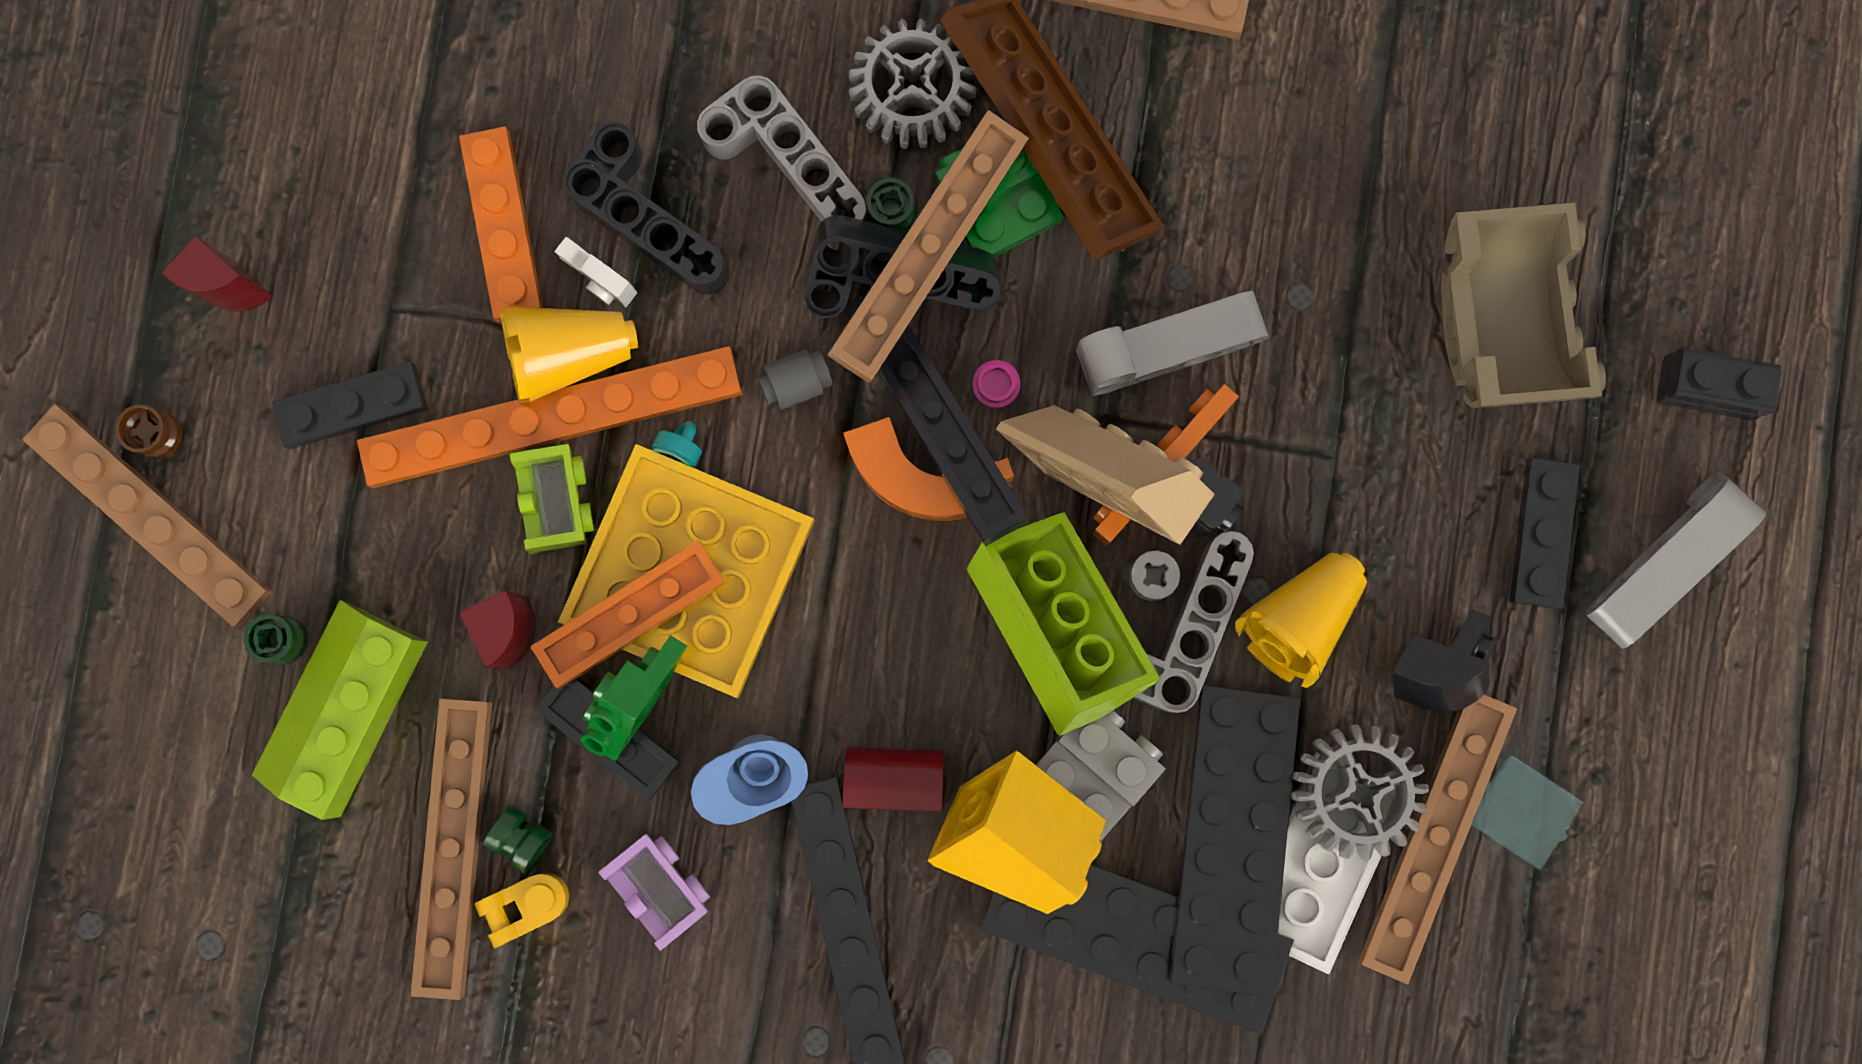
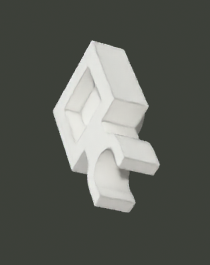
(604, 281)

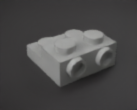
(1103, 767)

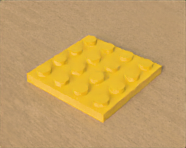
(750, 539)

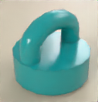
(678, 444)

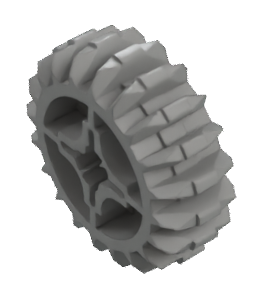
(899, 99)
(1370, 814)

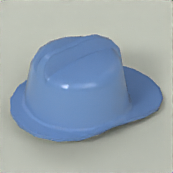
(749, 780)

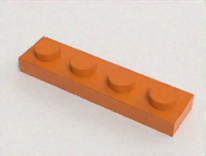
(500, 220)
(1175, 444)
(628, 614)

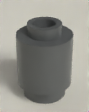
(795, 379)

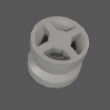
(1146, 581)

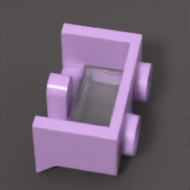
(656, 890)

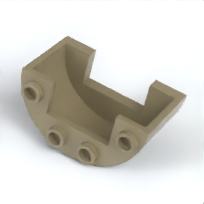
(1513, 307)

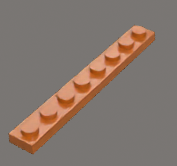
(550, 418)

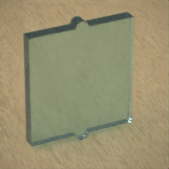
(1525, 812)

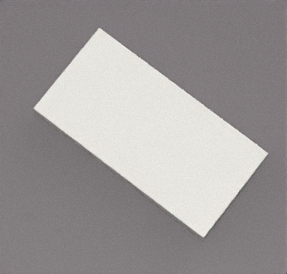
(1319, 885)

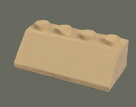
(1112, 469)

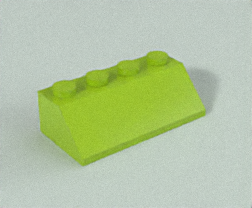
(1061, 622)
(338, 711)

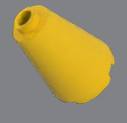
(562, 346)
(1304, 618)

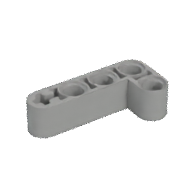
(766, 128)
(1124, 358)
(1683, 555)
(1194, 619)

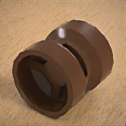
(137, 428)

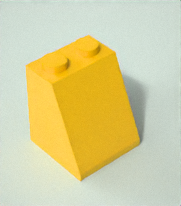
(1020, 836)

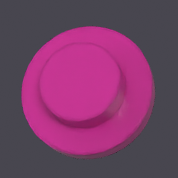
(996, 384)

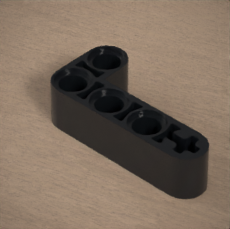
(651, 220)
(860, 265)

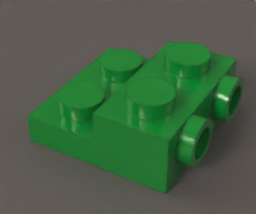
(1016, 209)
(627, 699)

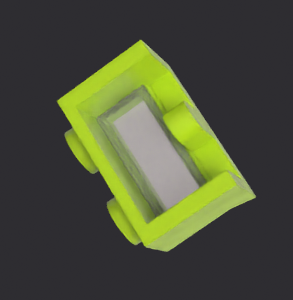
(551, 498)

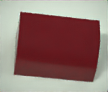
(215, 278)
(501, 628)
(893, 779)

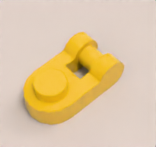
(538, 900)

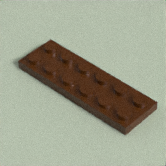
(1062, 133)

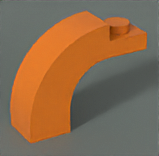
(898, 480)

